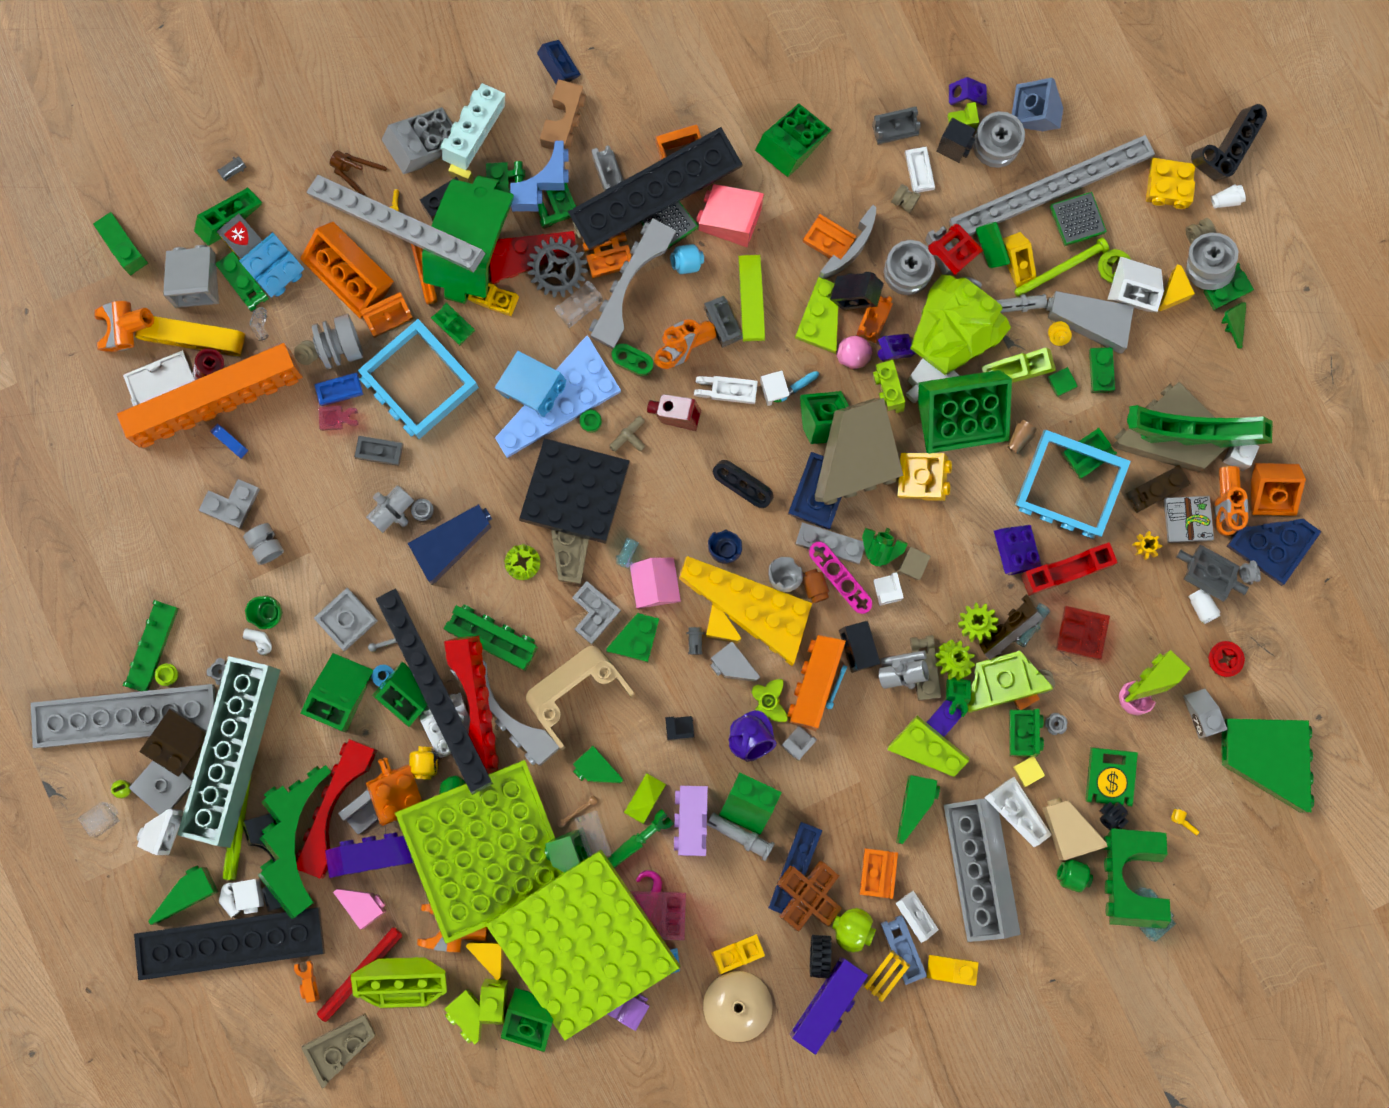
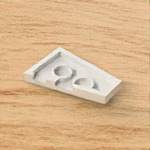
(1018, 811)

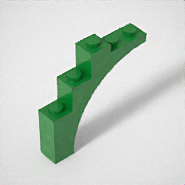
(1189, 430)
(282, 875)

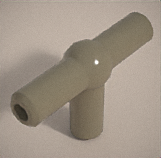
(628, 434)

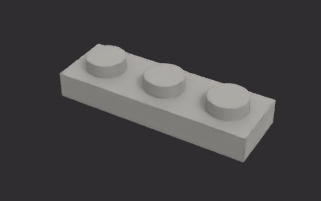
(842, 546)

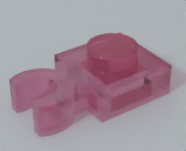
(333, 418)

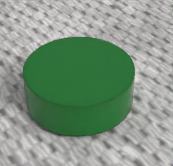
(590, 421)

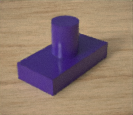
(895, 347)

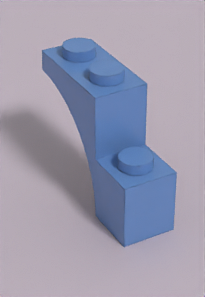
(553, 177)

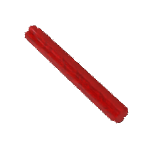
(345, 989)

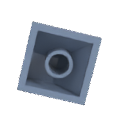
(1038, 105)

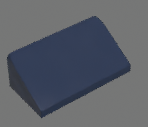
(557, 62)

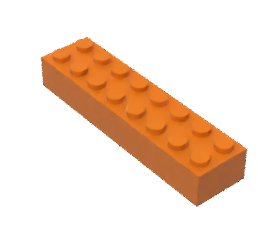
(210, 396)

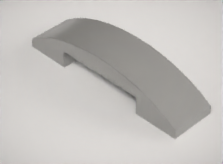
(836, 265)

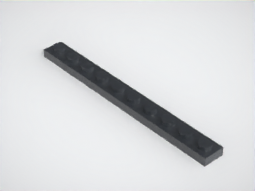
(434, 691)

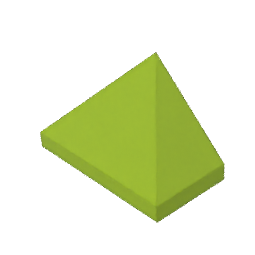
(645, 798)

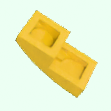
(738, 954)

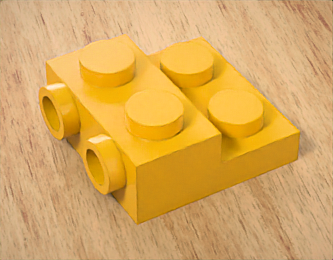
(1170, 183)
(924, 476)

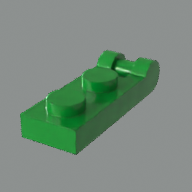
(241, 280)

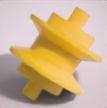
(1059, 333)

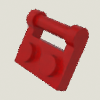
(960, 254)

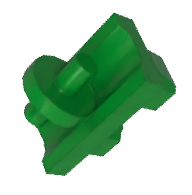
(453, 324)

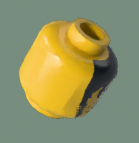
(424, 763)

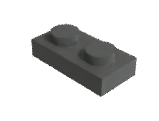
(378, 450)

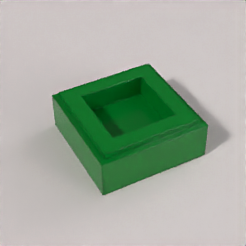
(1062, 382)

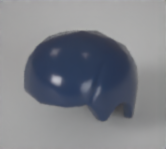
(725, 546)

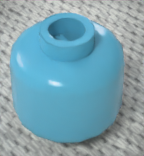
(686, 259)

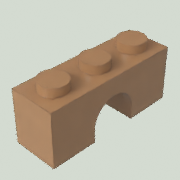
(568, 98)

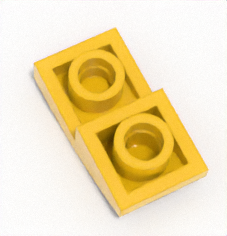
(497, 300)

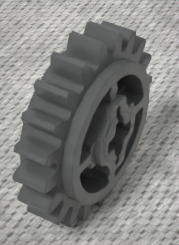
(540, 276)

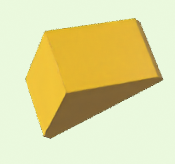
(1177, 289)
(721, 628)
(489, 955)

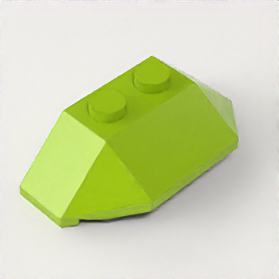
(399, 982)

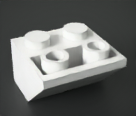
(1137, 285)

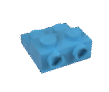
(272, 265)

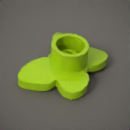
(768, 700)

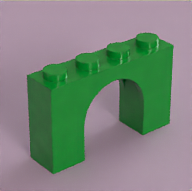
(1124, 905)

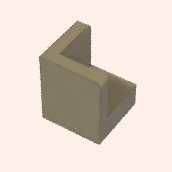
(914, 563)

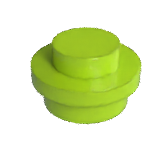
(166, 674)

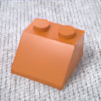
(1276, 489)

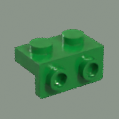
(1025, 733)

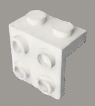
(433, 731)

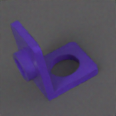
(971, 90)

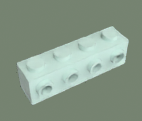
(473, 126)

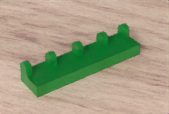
(151, 646)

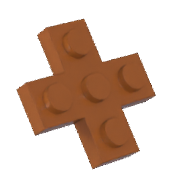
(809, 896)

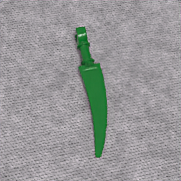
(635, 842)

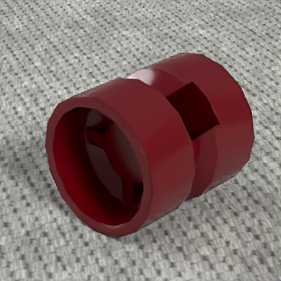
(207, 362)

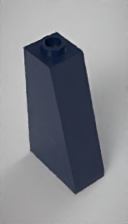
(447, 543)

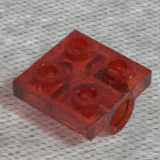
(1082, 633)

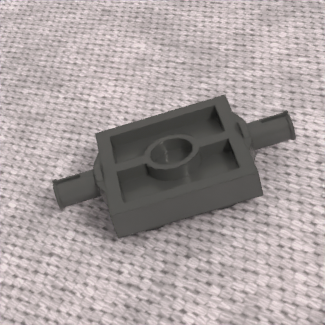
(1212, 572)

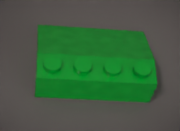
(965, 410)

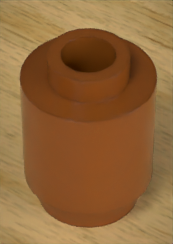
(815, 586)

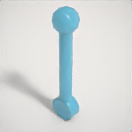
(829, 704)

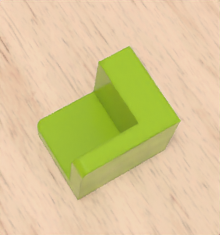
(968, 116)

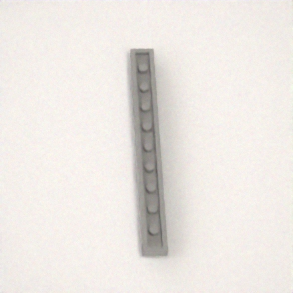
(1056, 185)
(396, 223)

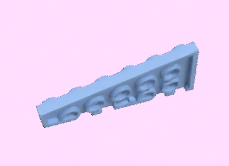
(586, 387)

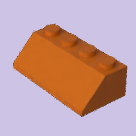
(345, 268)
(816, 682)

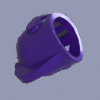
(751, 736)

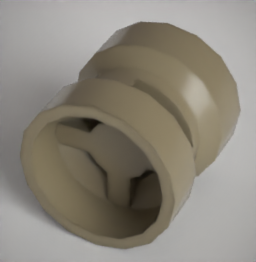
(905, 198)
(1194, 231)

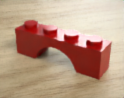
(1069, 569)

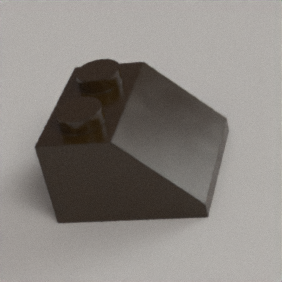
(174, 742)

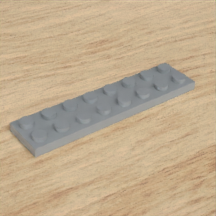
(116, 715)

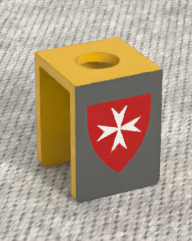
(239, 236)

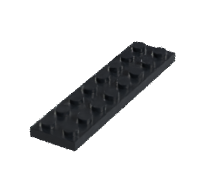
(655, 188)
(228, 944)

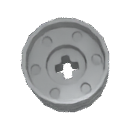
(337, 341)

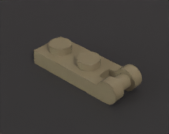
(931, 688)

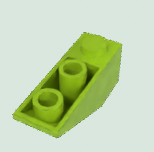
(1161, 677)

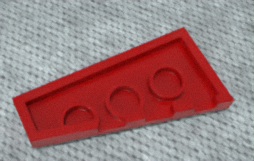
(513, 253)

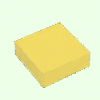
(462, 175)
(1029, 771)

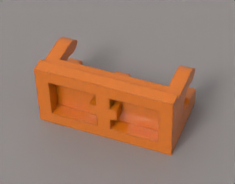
(387, 314)
(874, 320)

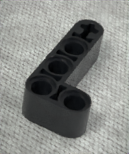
(1249, 122)

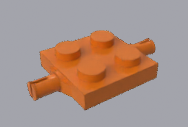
(392, 791)

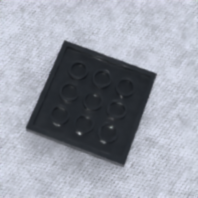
(574, 491)

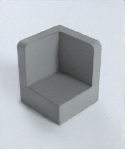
(798, 743)

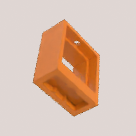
(676, 139)

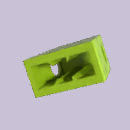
(493, 1001)

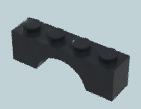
(253, 833)

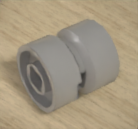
(263, 542)

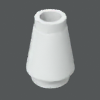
(1229, 197)

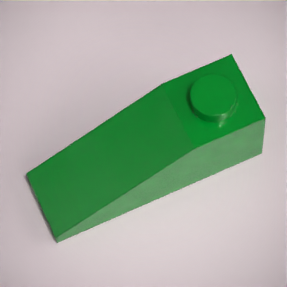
(214, 218)
(120, 244)
(917, 801)
(188, 891)

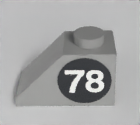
(1204, 713)

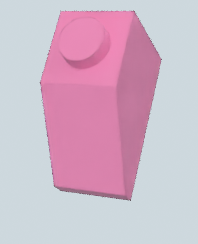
(361, 906)

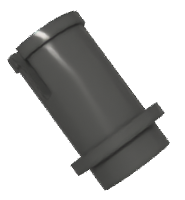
(232, 168)
(695, 640)

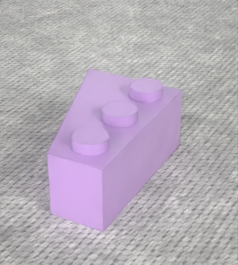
(691, 820)

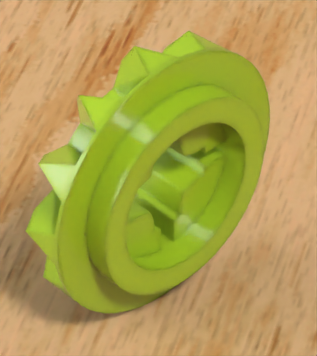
(1107, 258)
(519, 572)

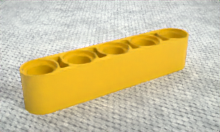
(193, 336)

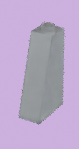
(1093, 318)

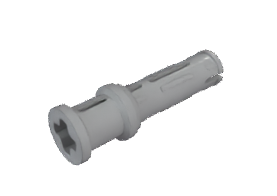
(749, 840)

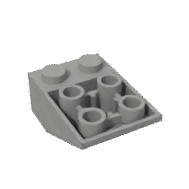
(417, 139)

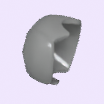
(785, 574)

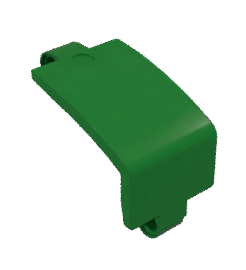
(474, 216)

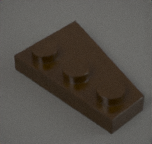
(1018, 622)

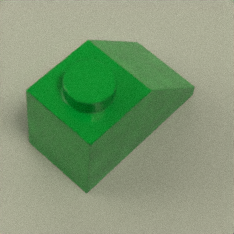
(595, 768)

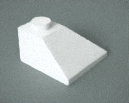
(160, 832)

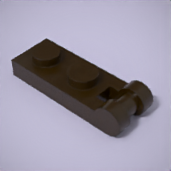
(1158, 488)

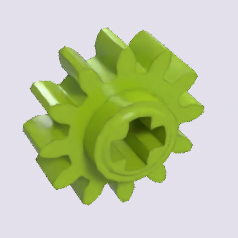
(977, 630)
(955, 660)

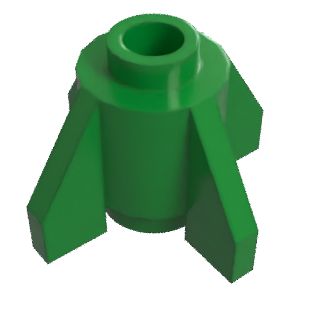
(881, 548)

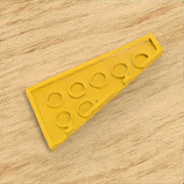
(758, 609)

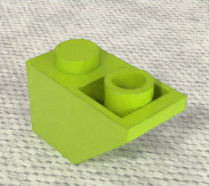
(465, 1013)

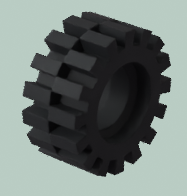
(820, 956)

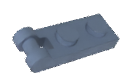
(905, 948)

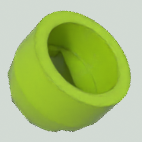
(123, 793)

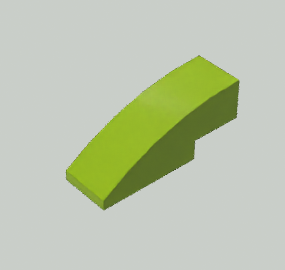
(1024, 365)

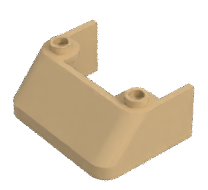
(587, 662)

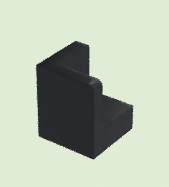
(679, 728)

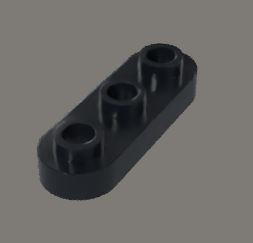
(734, 481)

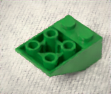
(792, 139)
(337, 692)

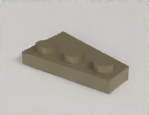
(569, 556)
(337, 1047)

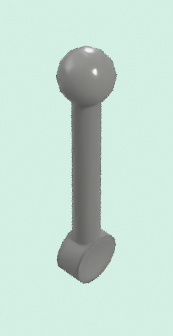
(372, 647)

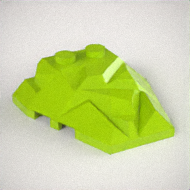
(957, 324)

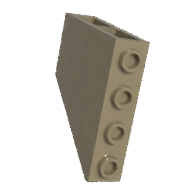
(1175, 401)
(858, 452)

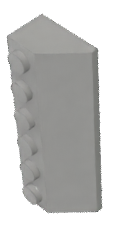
(982, 870)

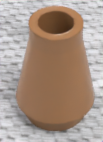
(1022, 436)

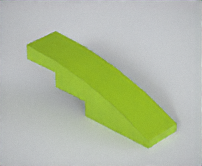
(751, 298)

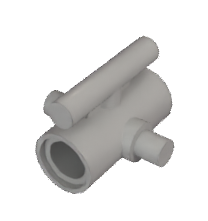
(390, 509)
(904, 670)

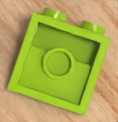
(891, 389)

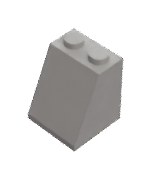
(191, 277)

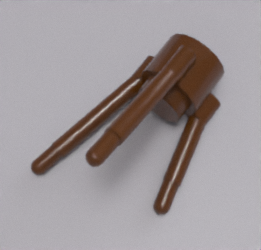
(343, 162)

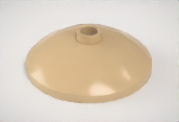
(733, 989)

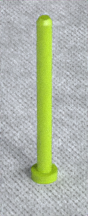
(1101, 246)

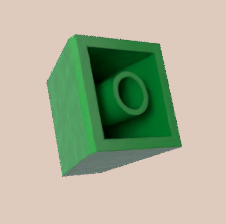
(750, 803)

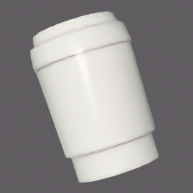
(1204, 606)

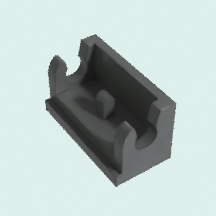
(896, 125)
(722, 318)

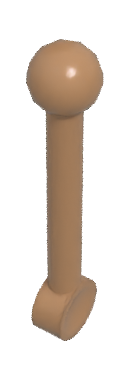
(562, 822)

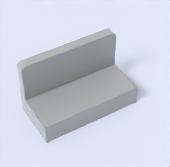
(360, 813)

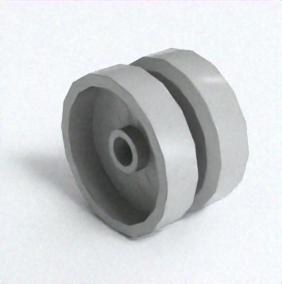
(999, 139)
(1212, 261)
(897, 271)

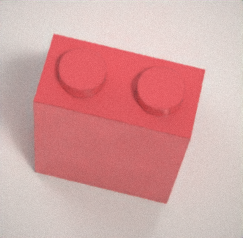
(730, 213)

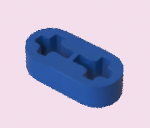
(229, 441)

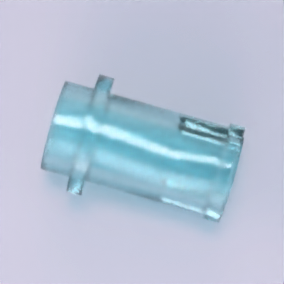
(627, 552)

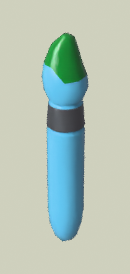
(800, 384)

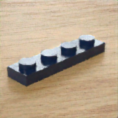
(798, 857)

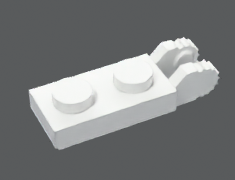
(728, 389)

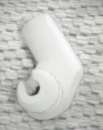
(260, 638)
(227, 900)

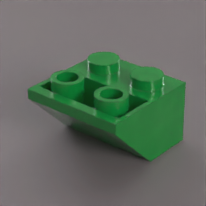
(401, 695)

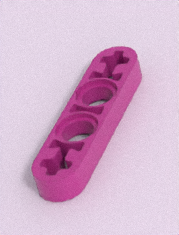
(843, 575)

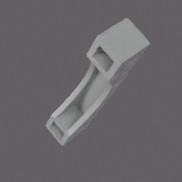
(653, 244)
(535, 741)

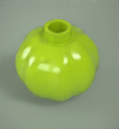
(854, 930)

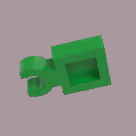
(959, 693)

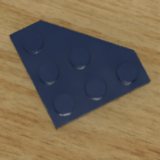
(1275, 546)

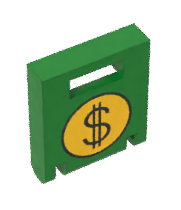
(1109, 780)

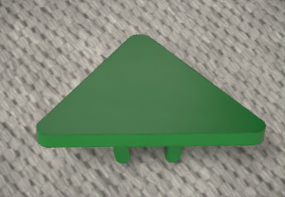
(1236, 321)

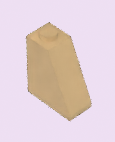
(1070, 830)

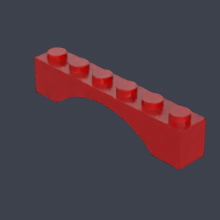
(466, 660)
(355, 762)

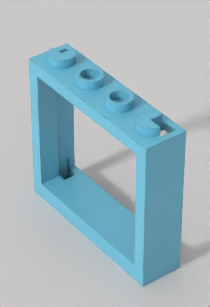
(396, 412)
(1049, 516)

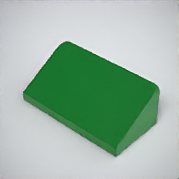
(992, 245)

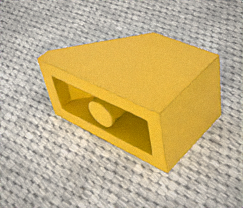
(1021, 258)
(952, 970)

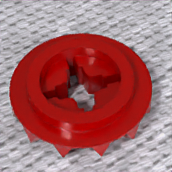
(1229, 649)

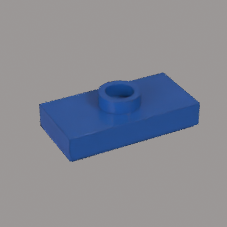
(338, 389)

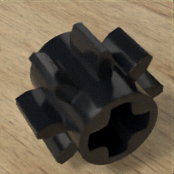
(1113, 816)

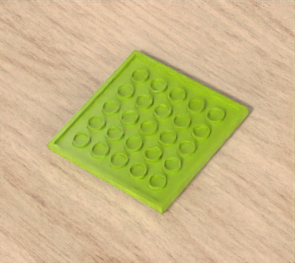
(479, 849)
(583, 945)

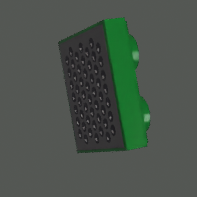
(677, 219)
(1078, 219)

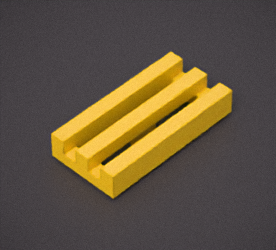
(875, 990)

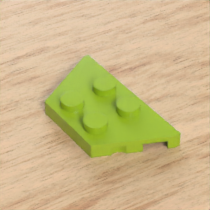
(1005, 680)

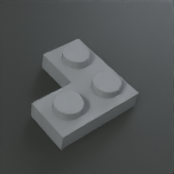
(231, 510)
(600, 612)

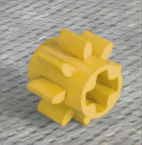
(1142, 541)

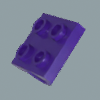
(1017, 549)

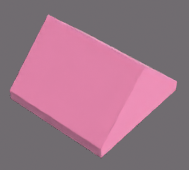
(655, 582)

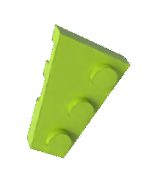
(820, 318)
(928, 747)

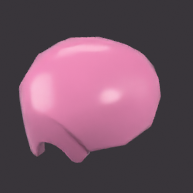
(854, 352)
(1135, 707)

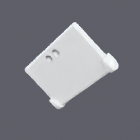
(148, 385)

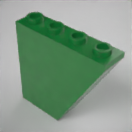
(1272, 757)

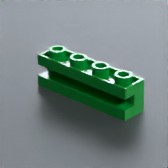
(494, 639)

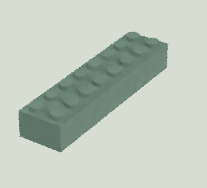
(229, 752)

